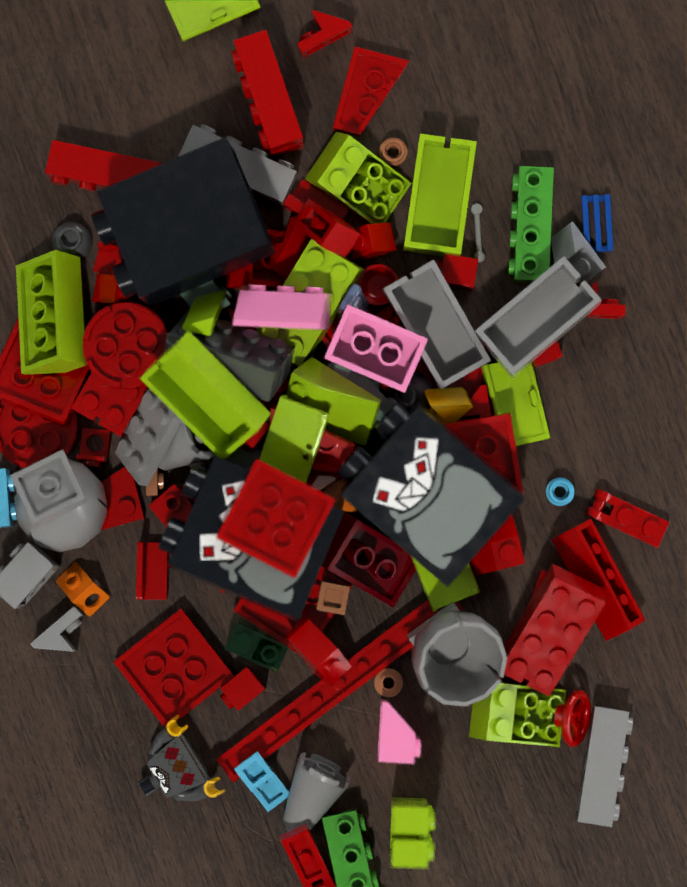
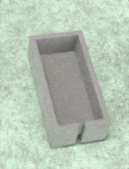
(431, 310)
(537, 317)

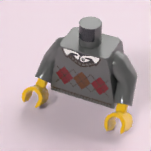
(177, 767)

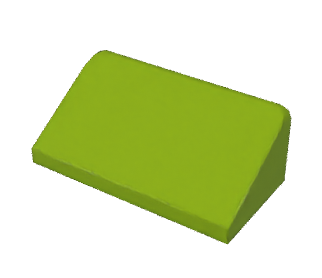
(204, 313)

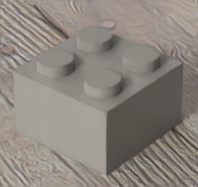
(25, 574)

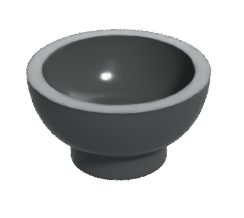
(72, 239)
(414, 391)

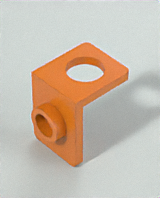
(79, 587)

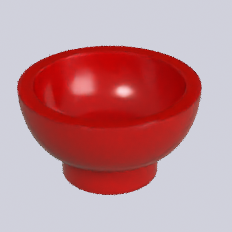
(373, 280)

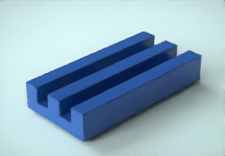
(597, 227)

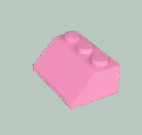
(283, 308)
(376, 348)
(396, 737)

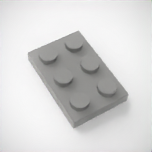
(147, 438)

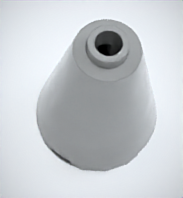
(185, 450)
(313, 791)

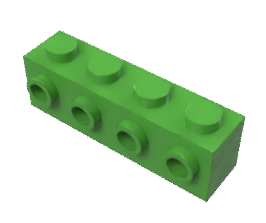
(533, 223)
(348, 850)

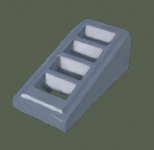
(354, 298)

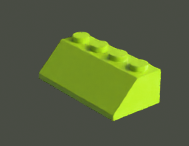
(50, 313)

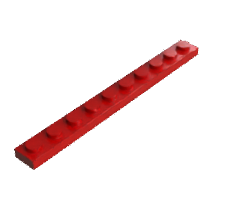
(322, 696)

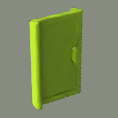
(195, 16)
(516, 397)
(288, 436)
(441, 595)

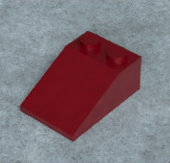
(369, 560)

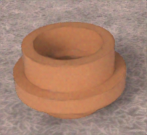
(393, 143)
(398, 682)

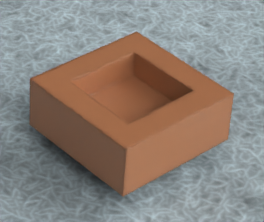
(156, 484)
(333, 598)

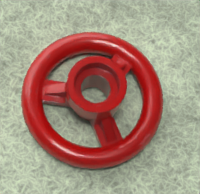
(571, 715)

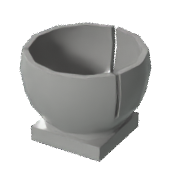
(59, 503)
(455, 656)

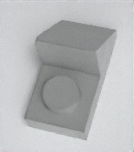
(575, 248)
(54, 638)

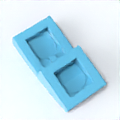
(262, 781)

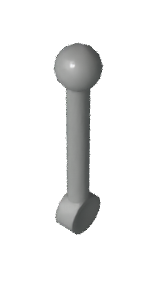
(476, 210)

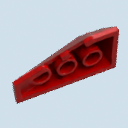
(500, 551)

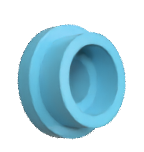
(569, 491)

